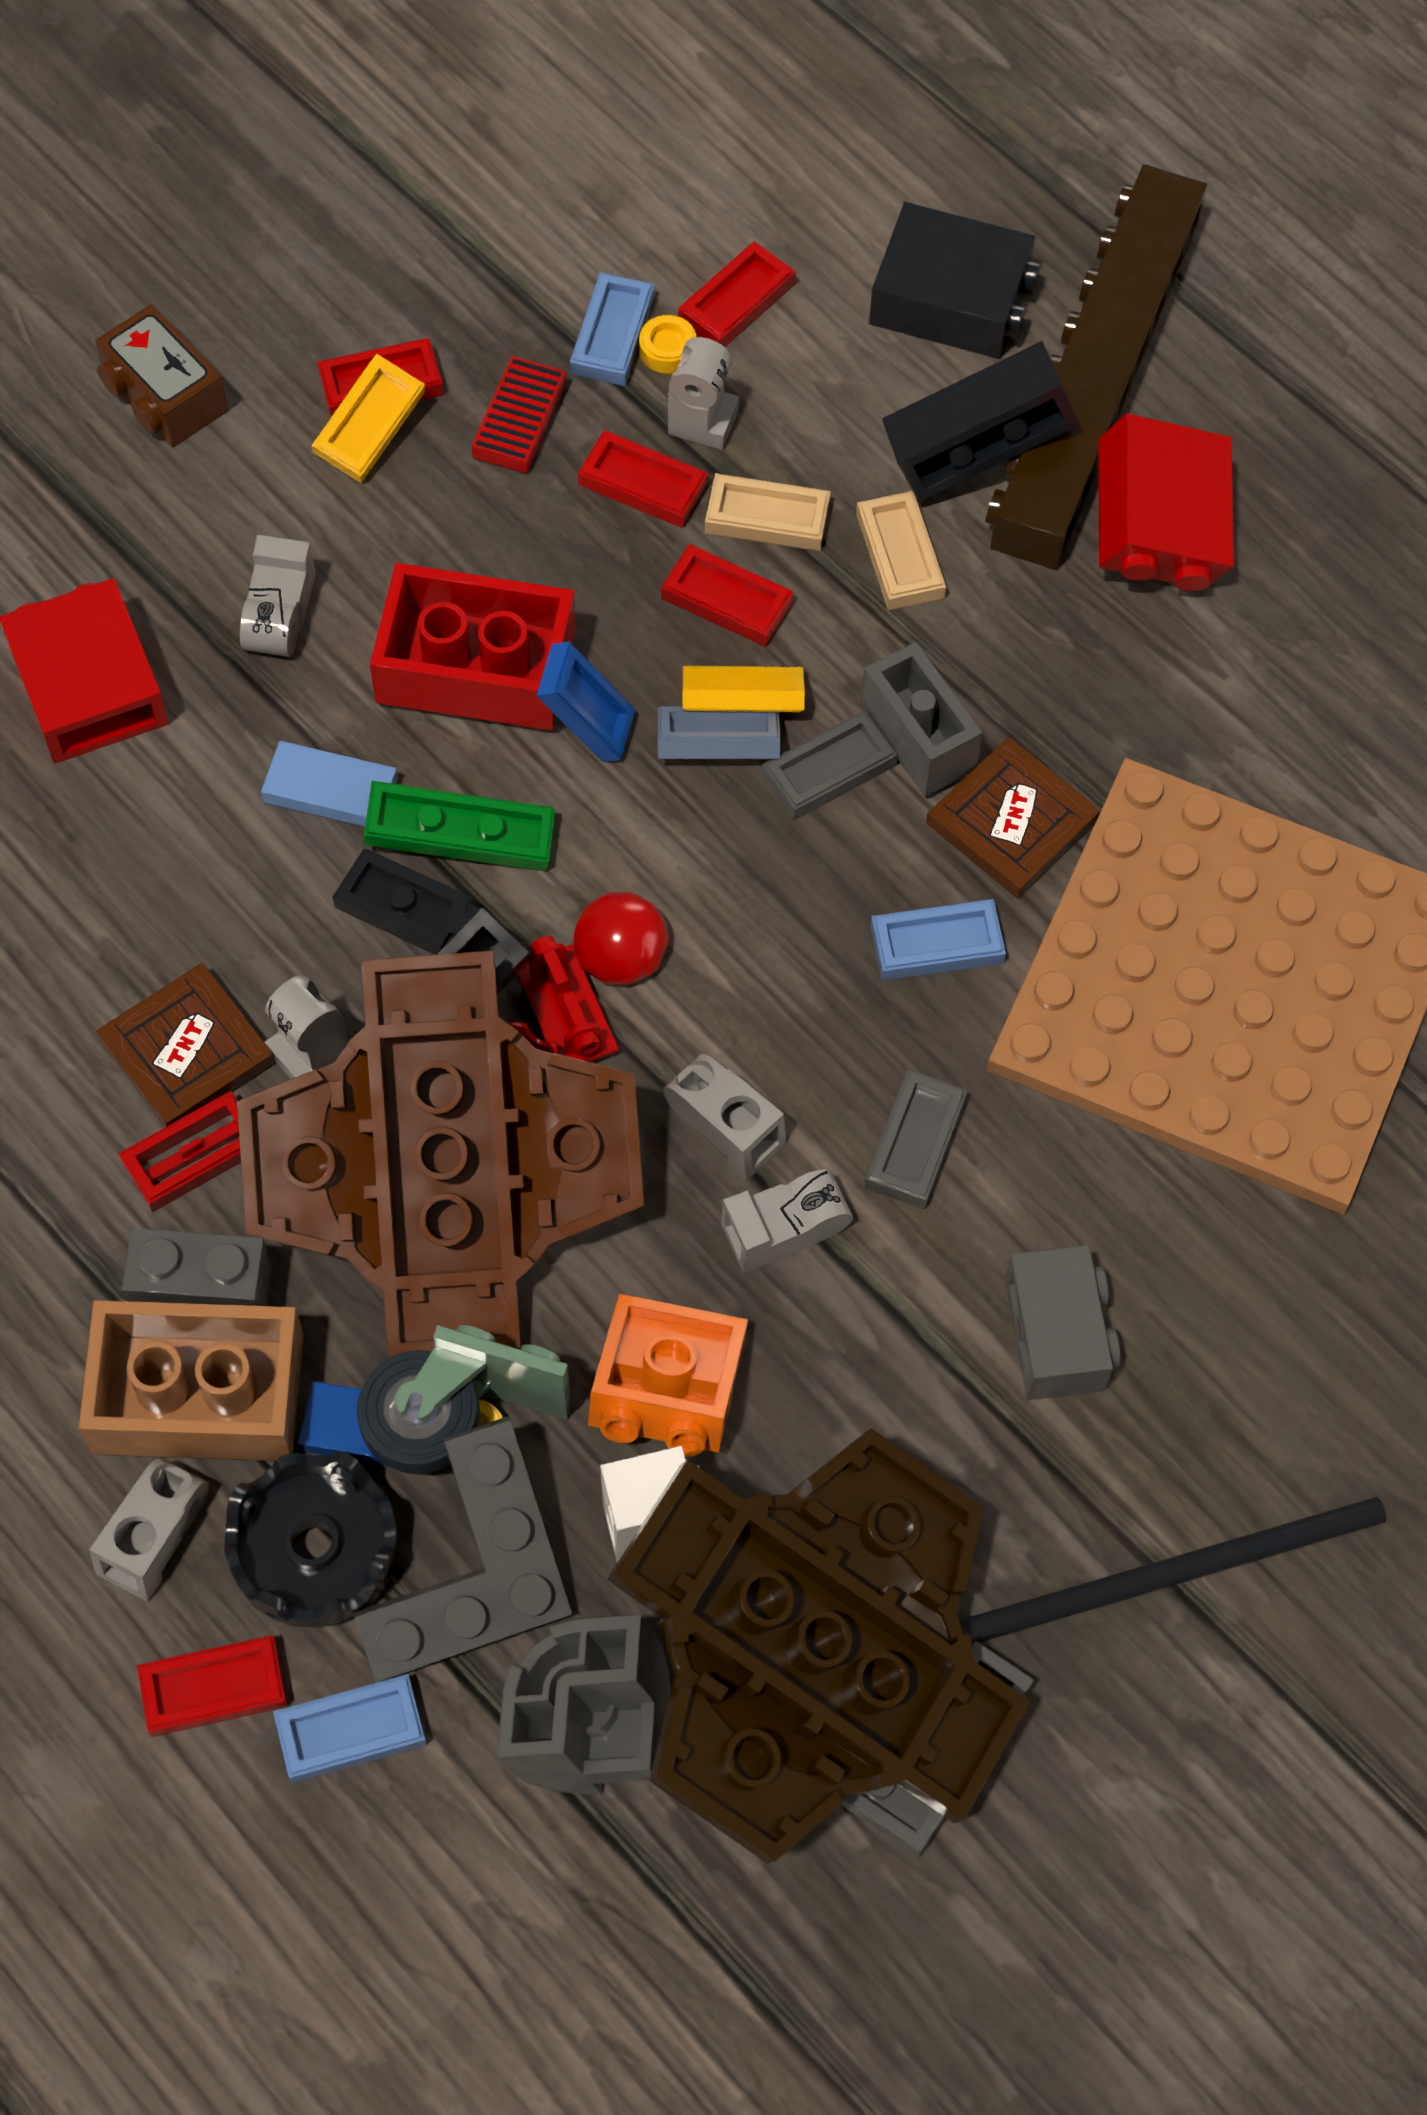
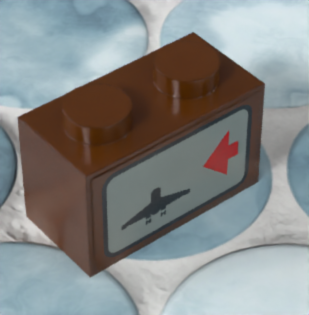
(160, 376)

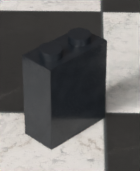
(954, 280)

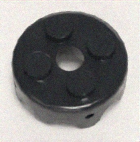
(300, 1495)

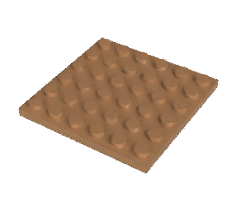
(1226, 986)

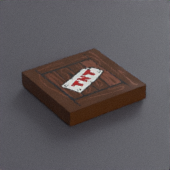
(1013, 817)
(185, 1046)

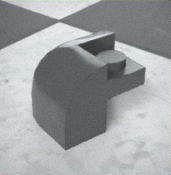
(586, 1706)

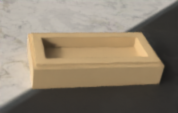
(767, 512)
(900, 550)

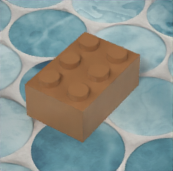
(191, 1380)

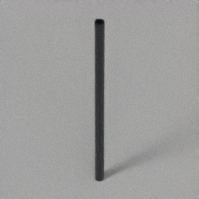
(1173, 1570)

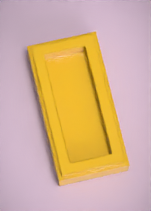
(368, 418)
(743, 688)

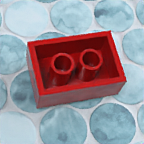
(469, 644)

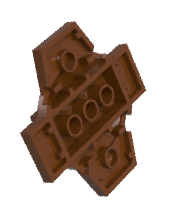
(440, 1150)

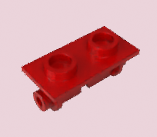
(565, 1002)

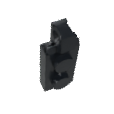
(403, 902)

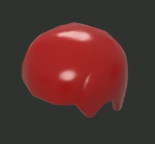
(620, 938)

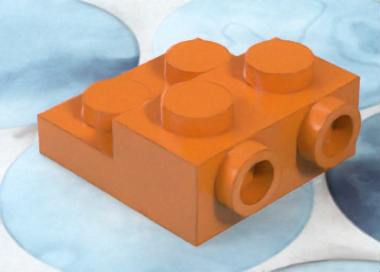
(667, 1374)

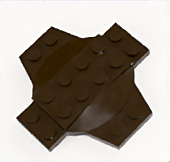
(817, 1645)

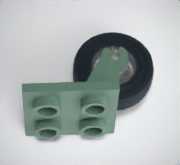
(435, 1394)

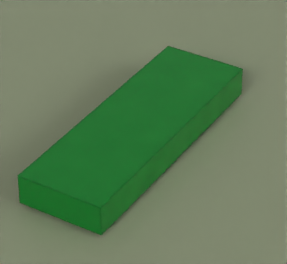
(459, 826)

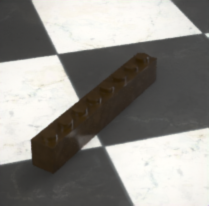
(1099, 362)

